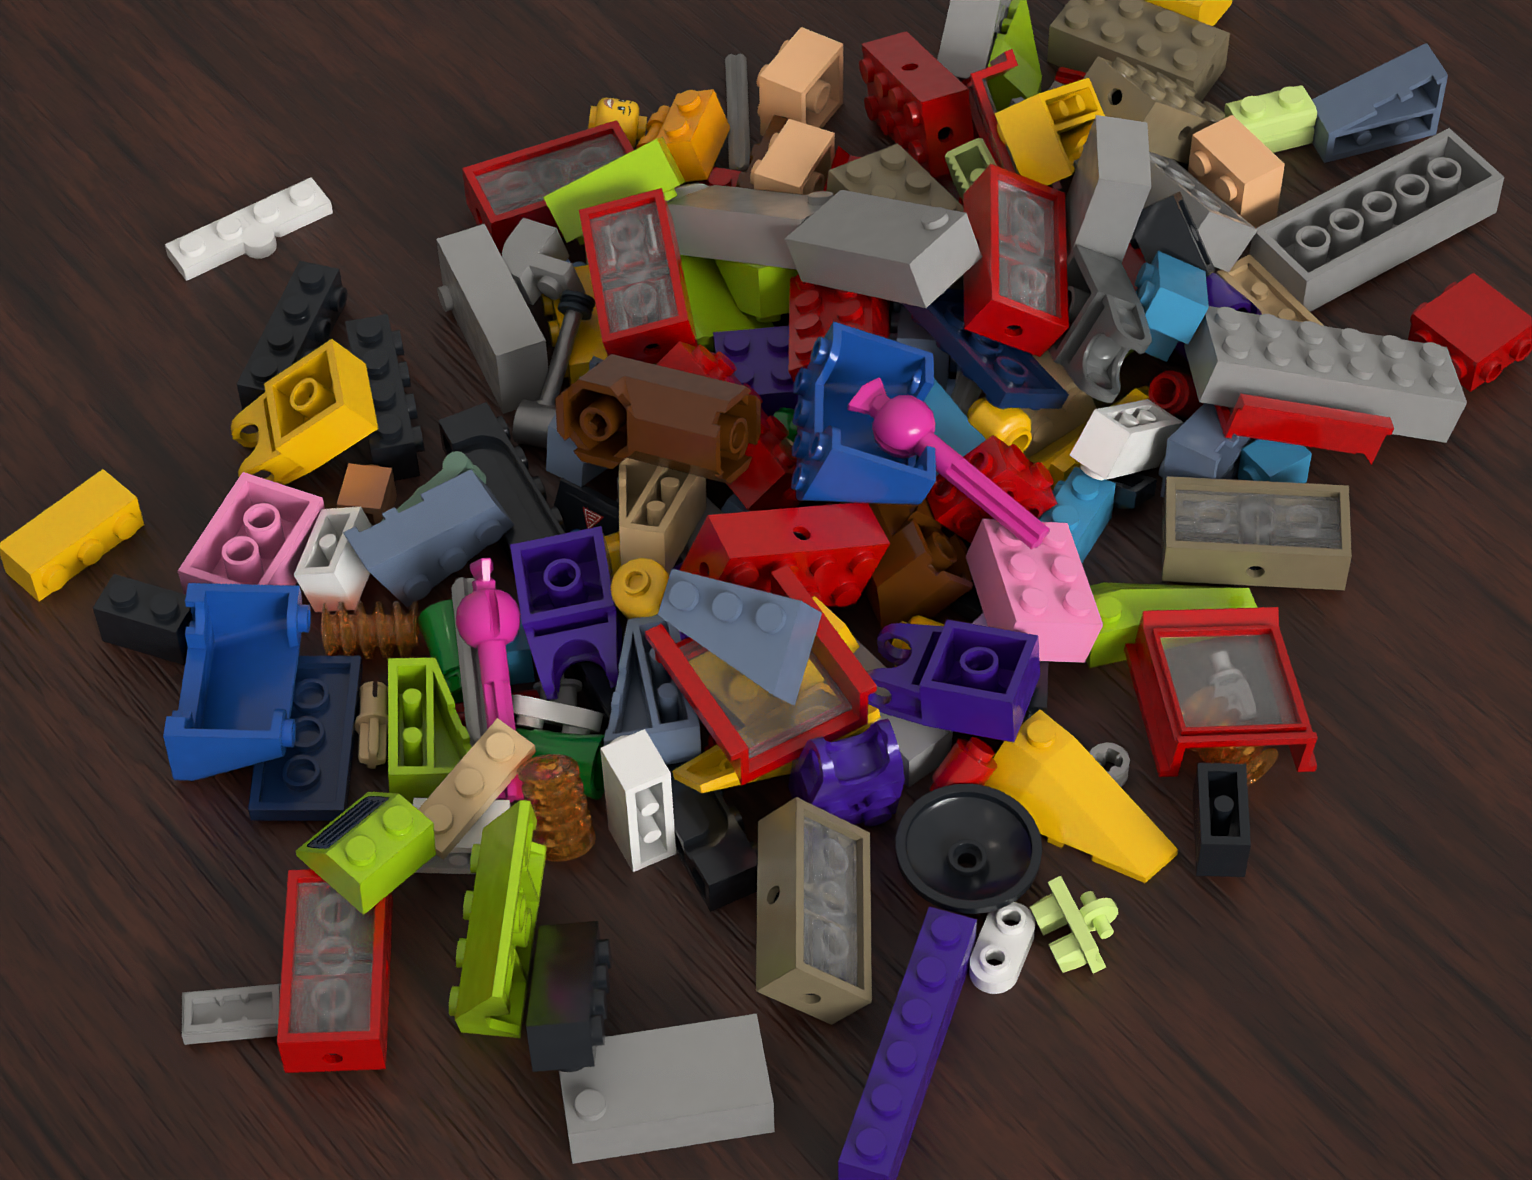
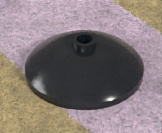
(970, 827)

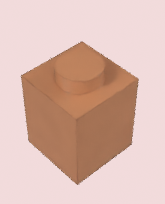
(370, 488)

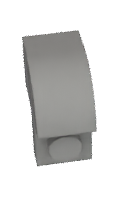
(539, 262)

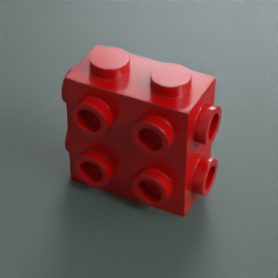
(1477, 327)
(1009, 470)

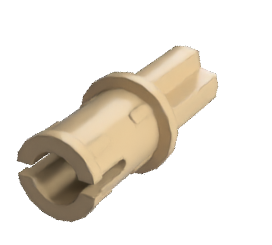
(372, 725)

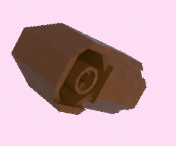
(659, 419)
(920, 567)

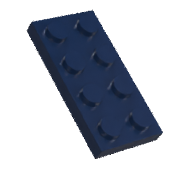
(1003, 372)
(316, 772)

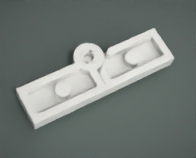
(249, 229)

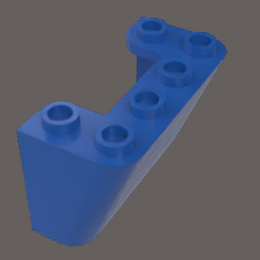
(838, 445)

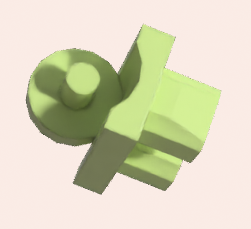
(1079, 946)

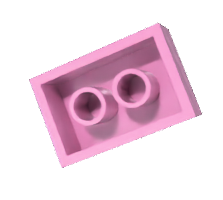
(253, 536)
(1036, 589)

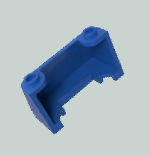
(236, 678)

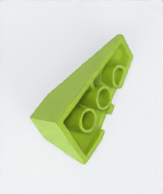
(1026, 77)
(1123, 605)

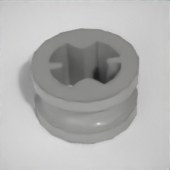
(1115, 754)

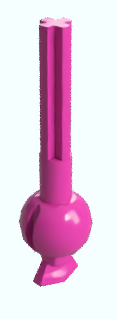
(907, 426)
(489, 622)

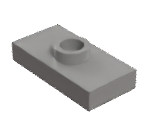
(230, 1014)

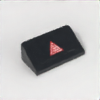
(586, 508)

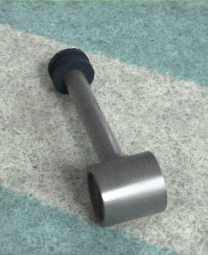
(533, 417)

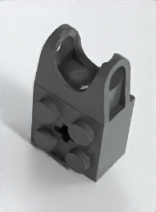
(1103, 323)

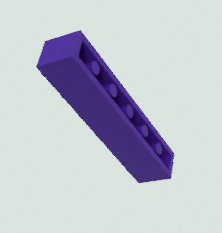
(909, 1048)

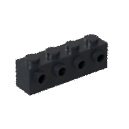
(296, 327)
(395, 440)
(568, 996)

